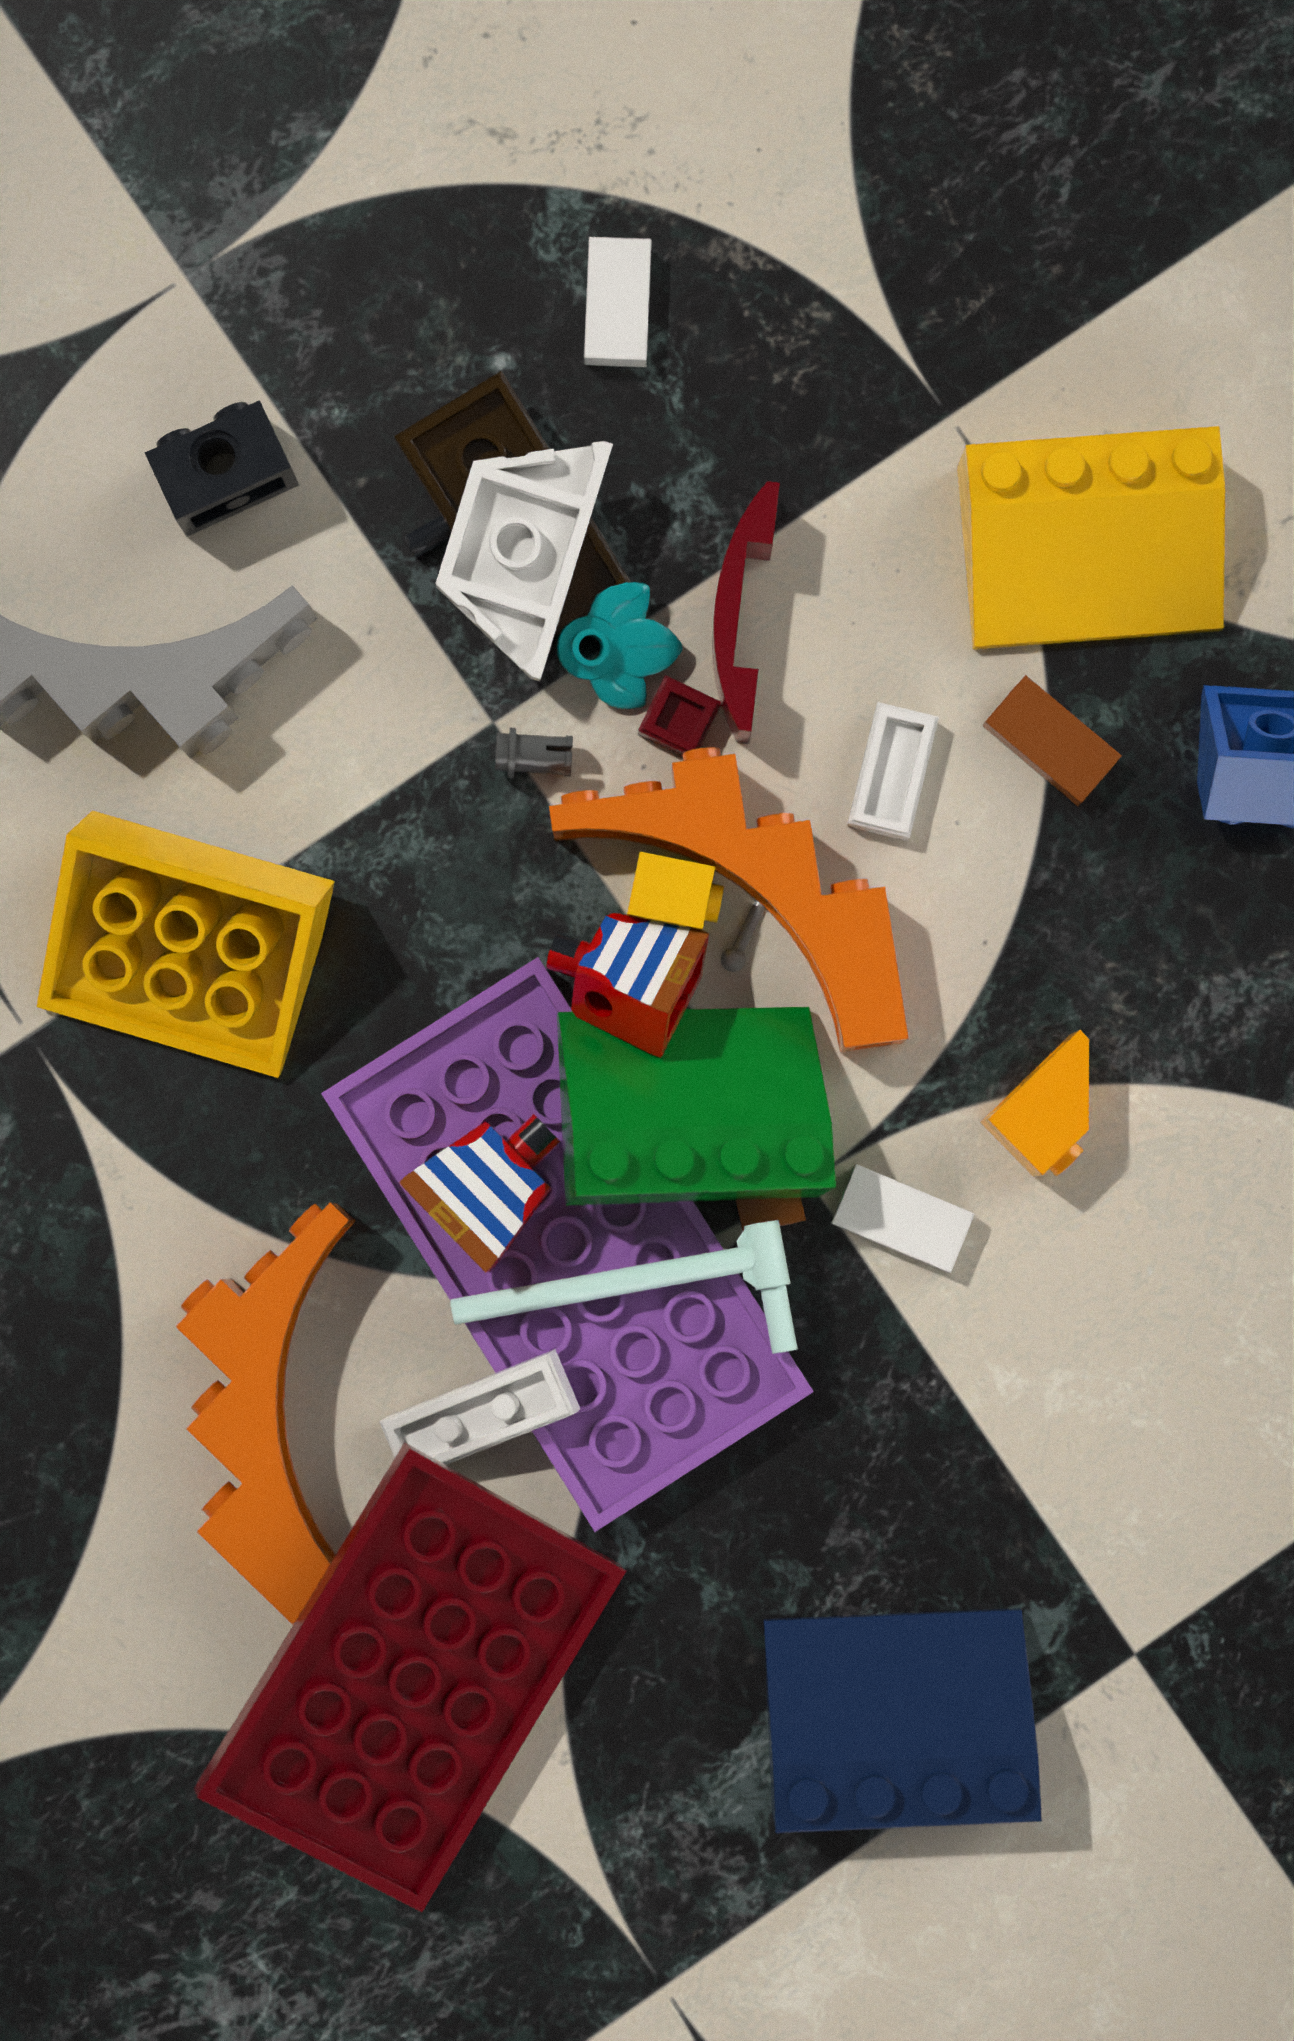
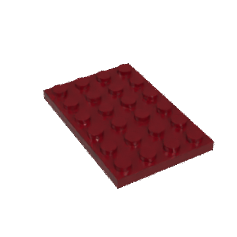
(410, 1679)

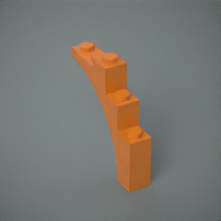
(703, 818)
(248, 1335)

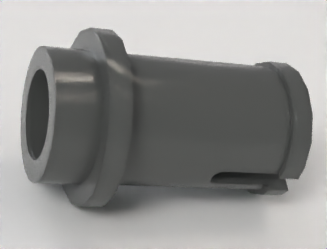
(533, 754)

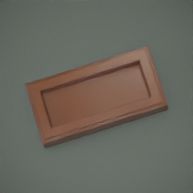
(1051, 740)

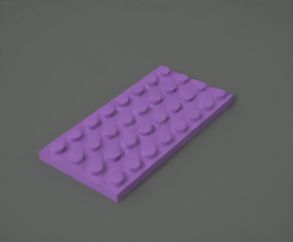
(654, 1370)

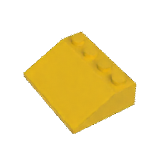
(1094, 537)
(182, 942)

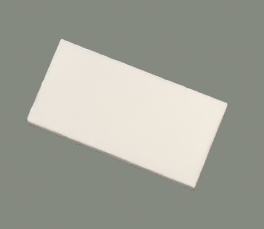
(617, 302)
(892, 771)
(902, 1218)

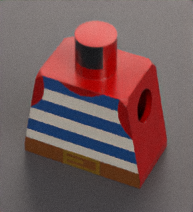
(633, 977)
(485, 1187)

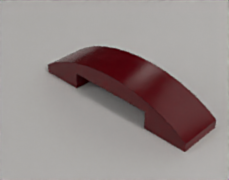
(750, 540)

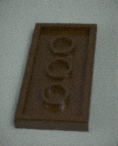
(491, 425)

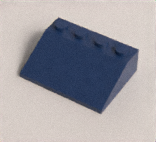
(900, 1721)

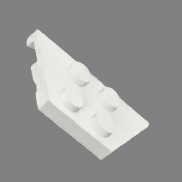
(520, 545)

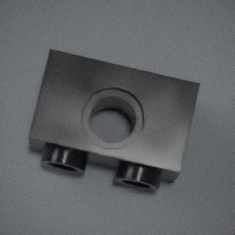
(205, 498)

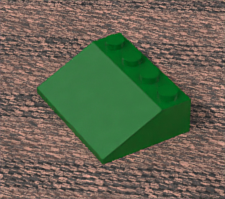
(718, 1117)

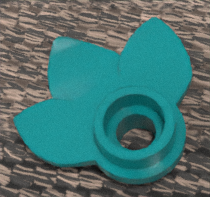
(628, 645)

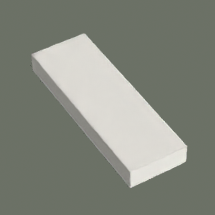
(485, 1411)

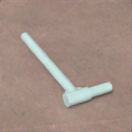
(757, 1256)

